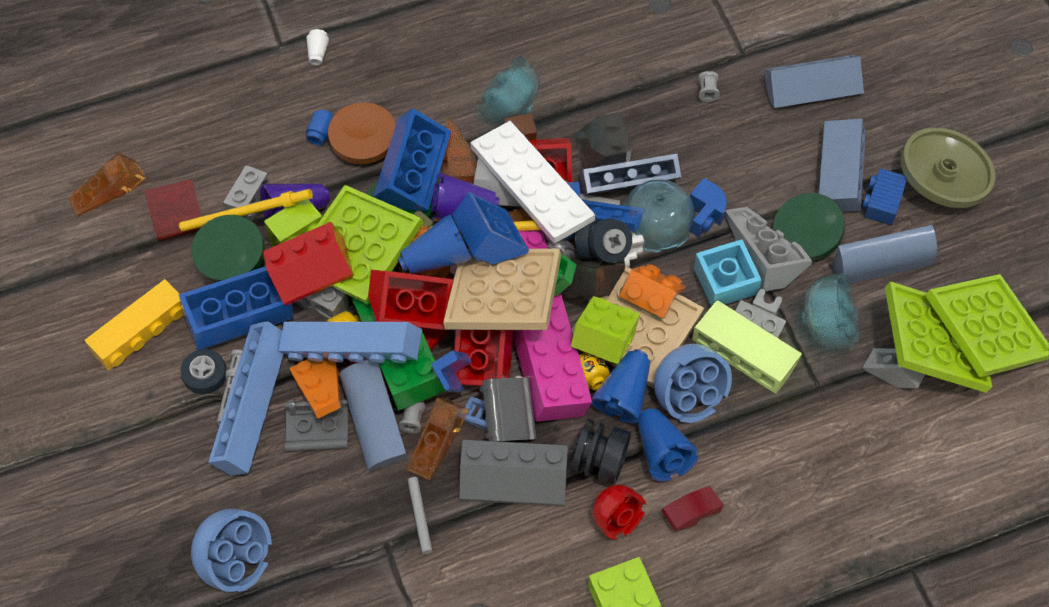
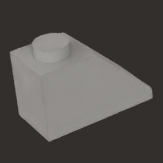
(884, 365)

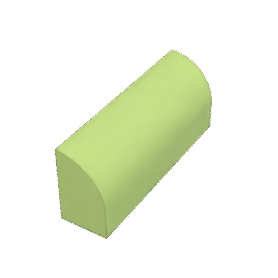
(746, 346)

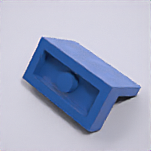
(448, 366)

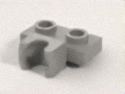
(763, 313)

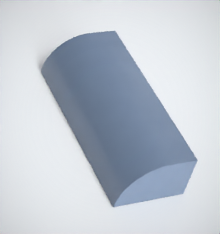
(814, 81)
(843, 163)
(629, 174)
(886, 254)
(372, 415)

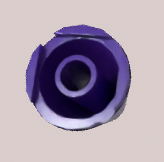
(269, 191)
(450, 193)

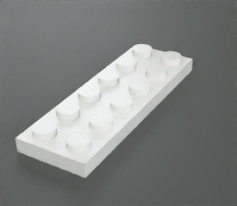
(532, 182)

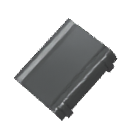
(508, 409)
(309, 433)

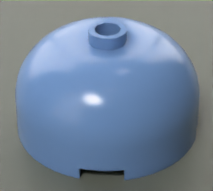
(690, 374)
(222, 540)

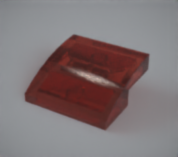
(172, 205)

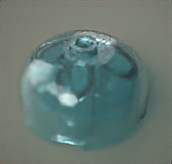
(510, 92)
(665, 213)
(831, 313)

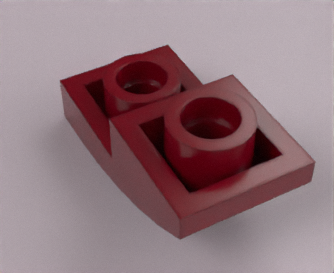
(690, 508)

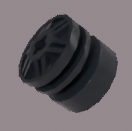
(601, 451)

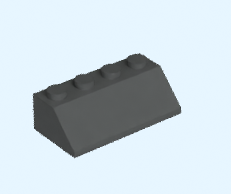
(513, 473)

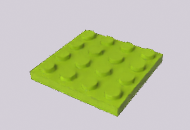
(372, 235)
(989, 325)
(925, 342)

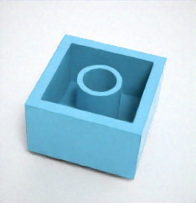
(727, 273)

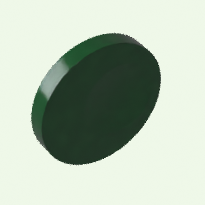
(811, 222)
(227, 247)

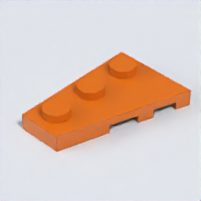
(318, 385)

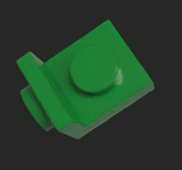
(565, 274)

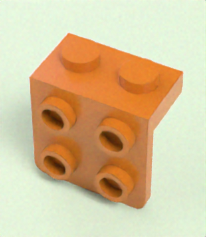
(652, 289)

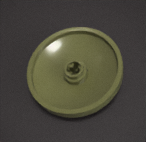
(947, 167)

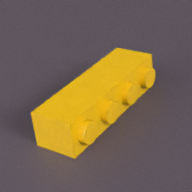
(135, 325)

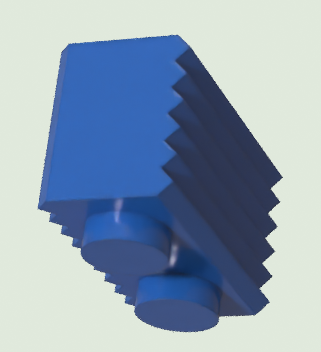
(885, 196)

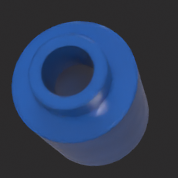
(318, 127)

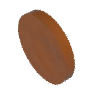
(361, 133)

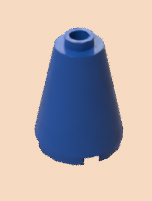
(435, 248)
(624, 388)
(665, 446)

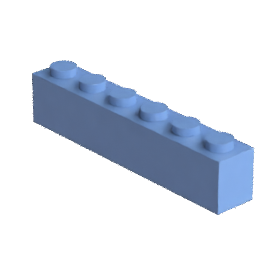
(350, 341)
(248, 400)

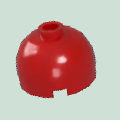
(618, 510)

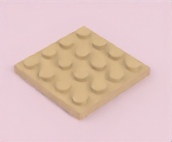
(504, 294)
(655, 334)

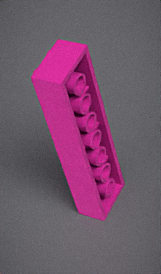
(550, 361)

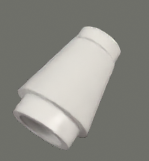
(317, 45)

